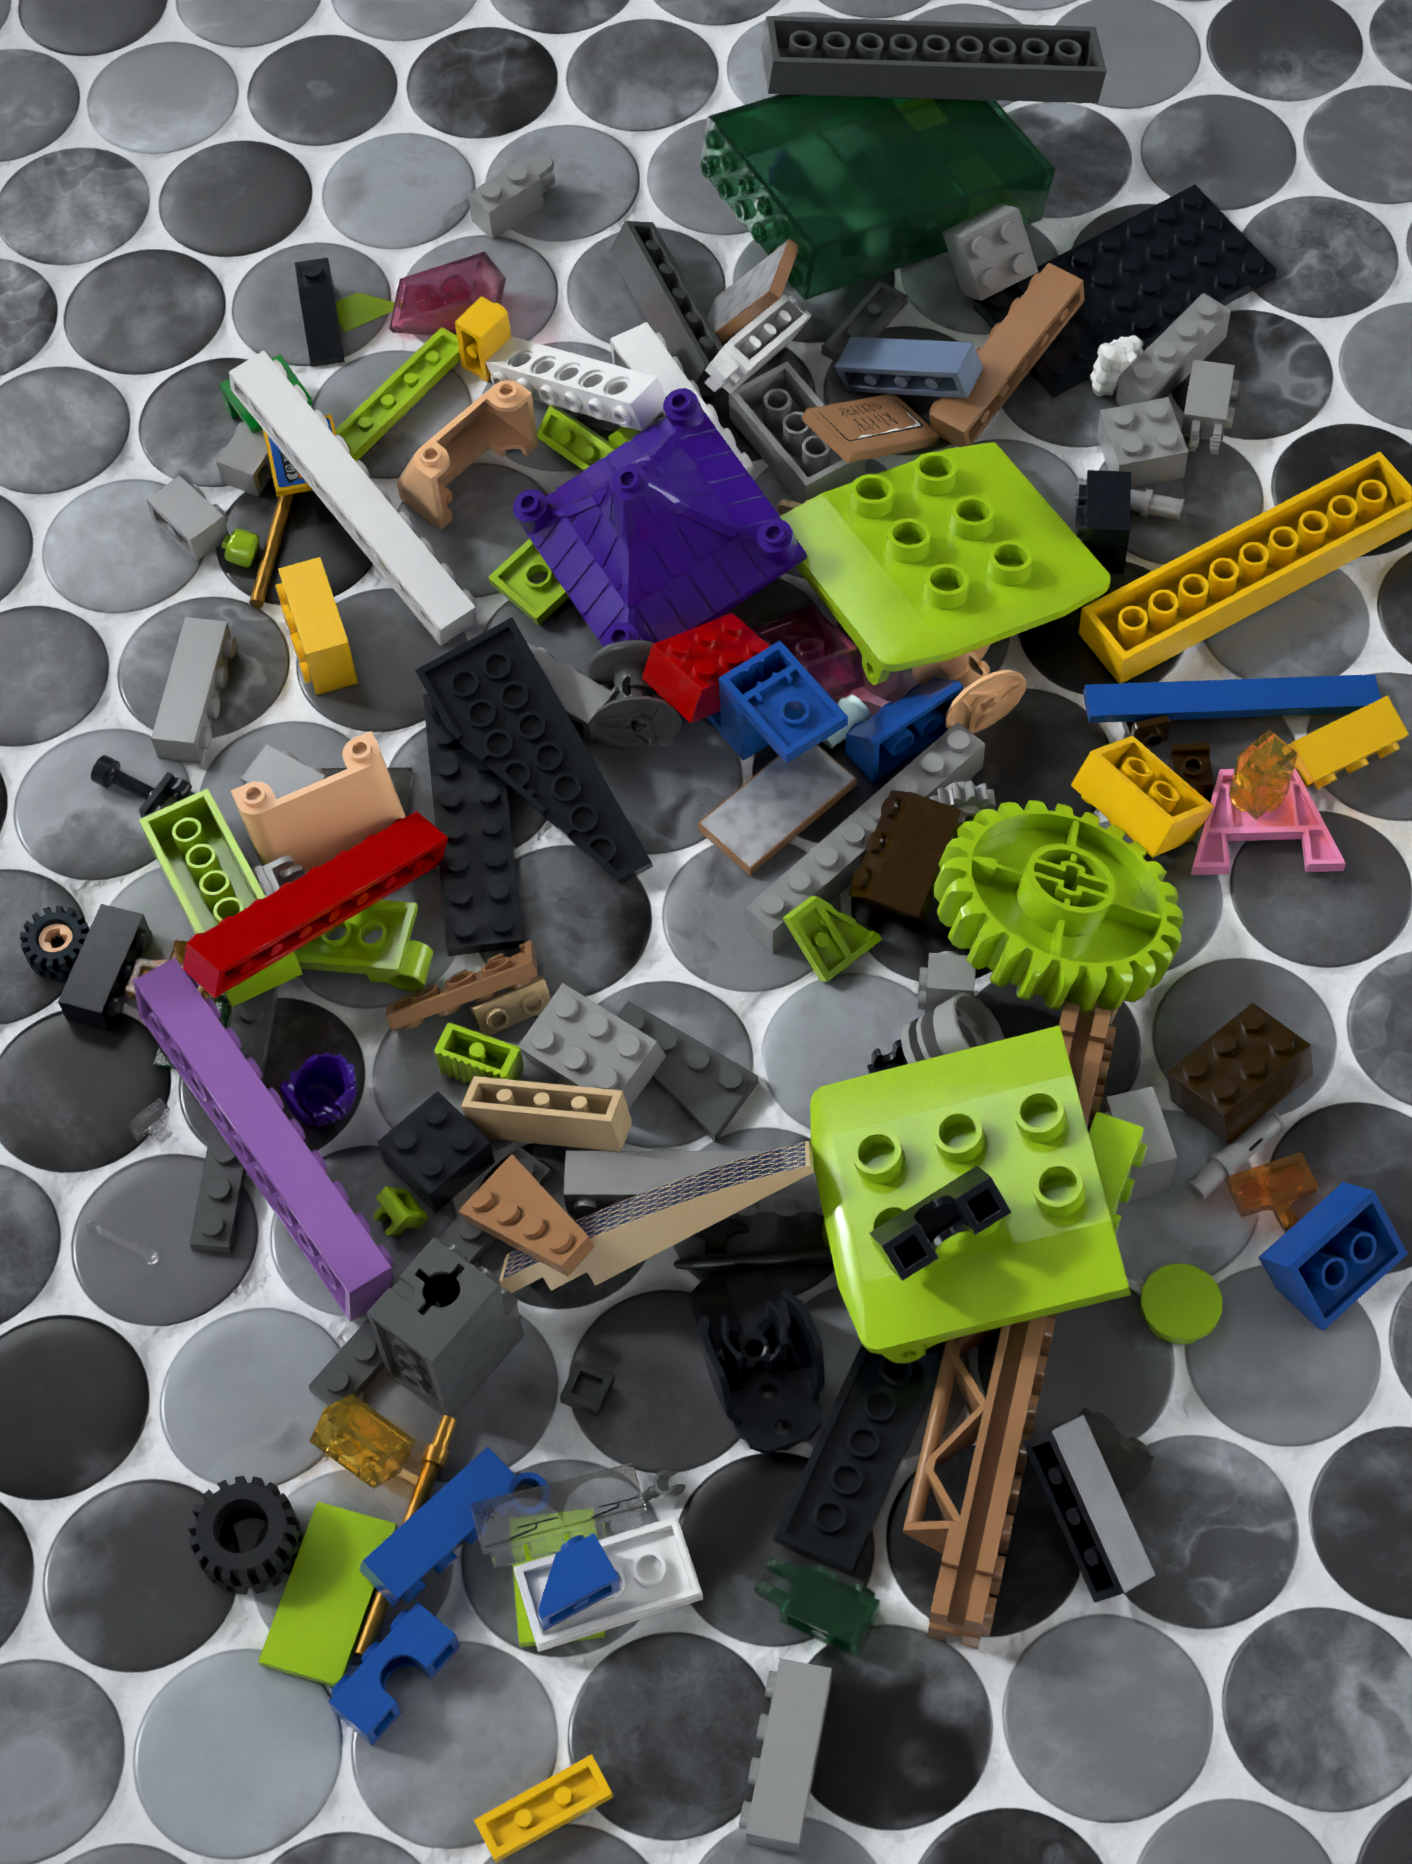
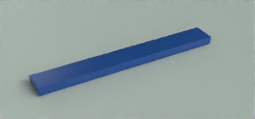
(1229, 698)

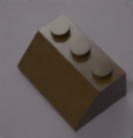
(905, 854)

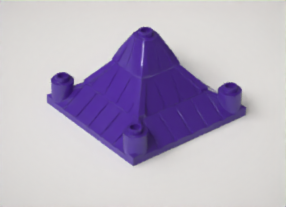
(660, 530)

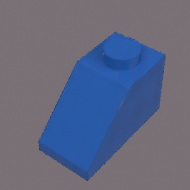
(576, 1580)

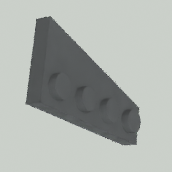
(693, 1074)

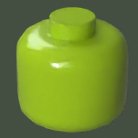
(241, 547)

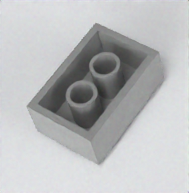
(590, 1046)

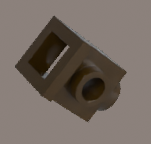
(1193, 765)

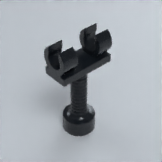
(107, 772)

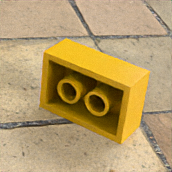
(315, 626)
(1142, 796)

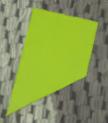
(361, 309)

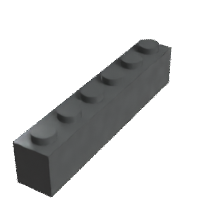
(666, 299)

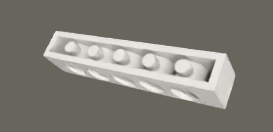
(579, 383)

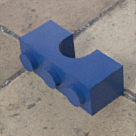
(416, 1642)

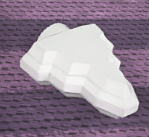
(1112, 362)

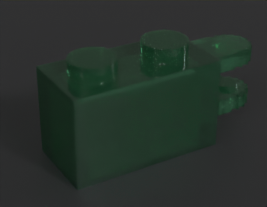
(822, 1605)

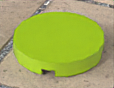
(1181, 1303)

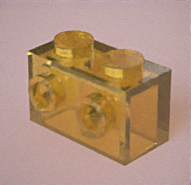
(1262, 775)
(362, 1441)

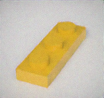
(543, 1808)

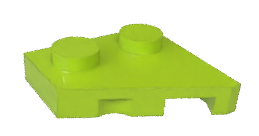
(828, 936)

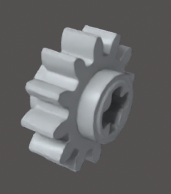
(966, 797)

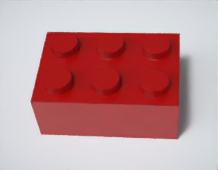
(689, 664)

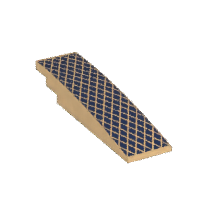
(667, 1215)

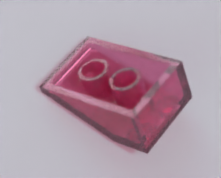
(444, 293)
(818, 647)

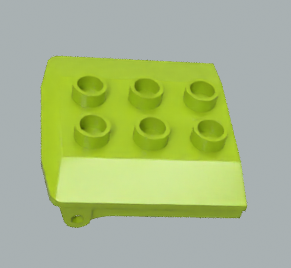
(941, 558)
(921, 1125)

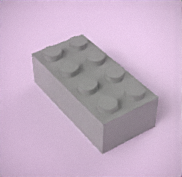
(770, 417)

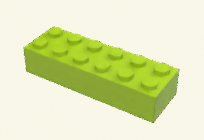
(210, 877)

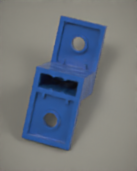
(766, 704)

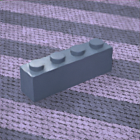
(909, 367)

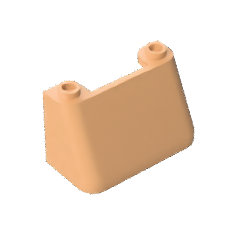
(495, 421)
(323, 816)

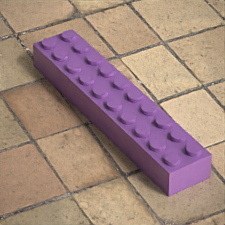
(264, 1139)

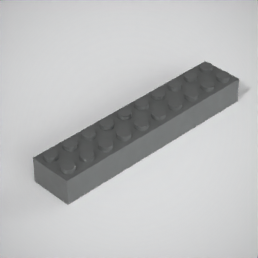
(932, 60)

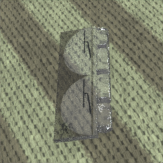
(562, 1507)

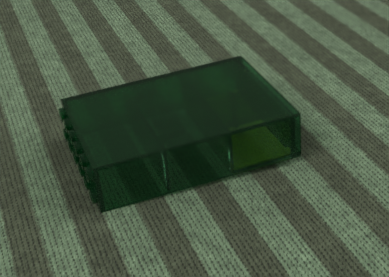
(867, 178)

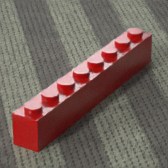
(313, 904)

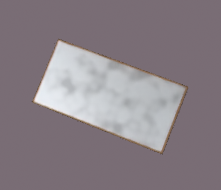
(752, 292)
(776, 807)

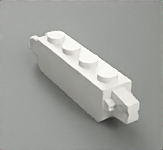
(756, 345)

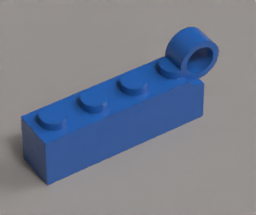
(439, 1528)

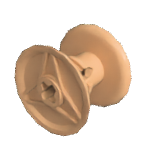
(984, 695)

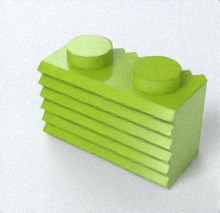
(471, 1053)

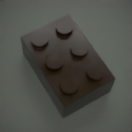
(1240, 1073)

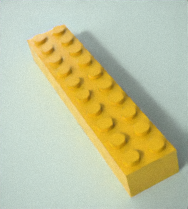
(1248, 568)

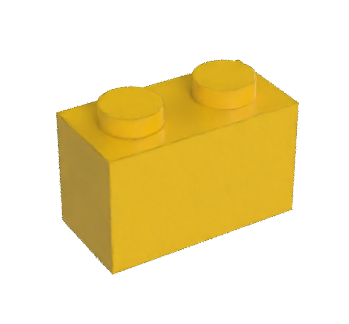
(480, 334)

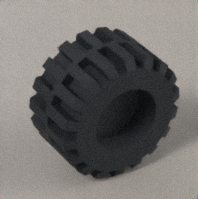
(227, 1508)

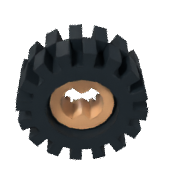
(37, 940)

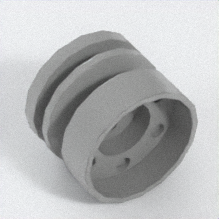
(952, 1027)

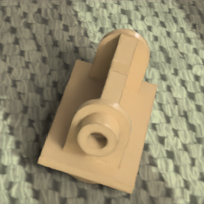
(511, 1007)

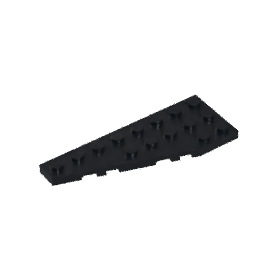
(515, 725)

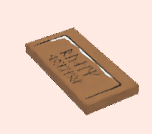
(870, 427)

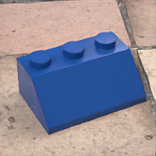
(901, 728)
(1334, 1254)

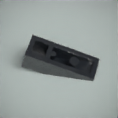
(319, 312)

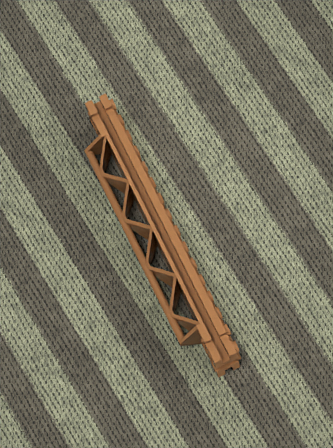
(998, 1423)

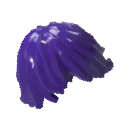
(321, 1090)

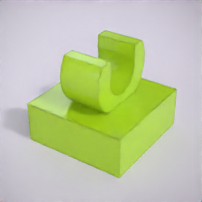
(402, 1209)

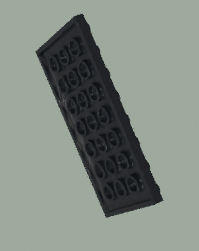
(1141, 281)

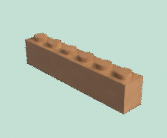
(1010, 354)

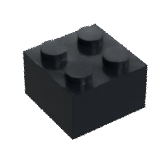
(1105, 517)
(436, 1151)

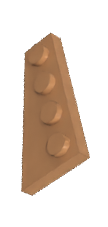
(464, 987)
(527, 1218)

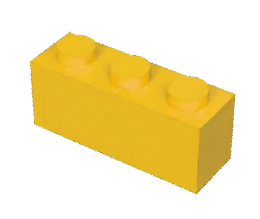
(1348, 743)

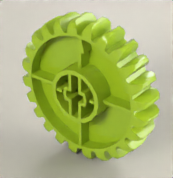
(1058, 906)

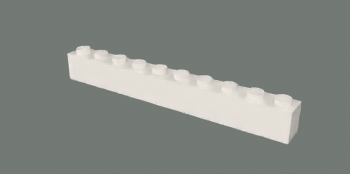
(353, 498)

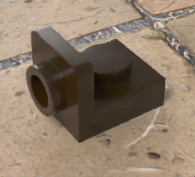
(1150, 731)

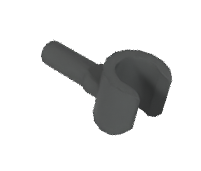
(660, 1486)

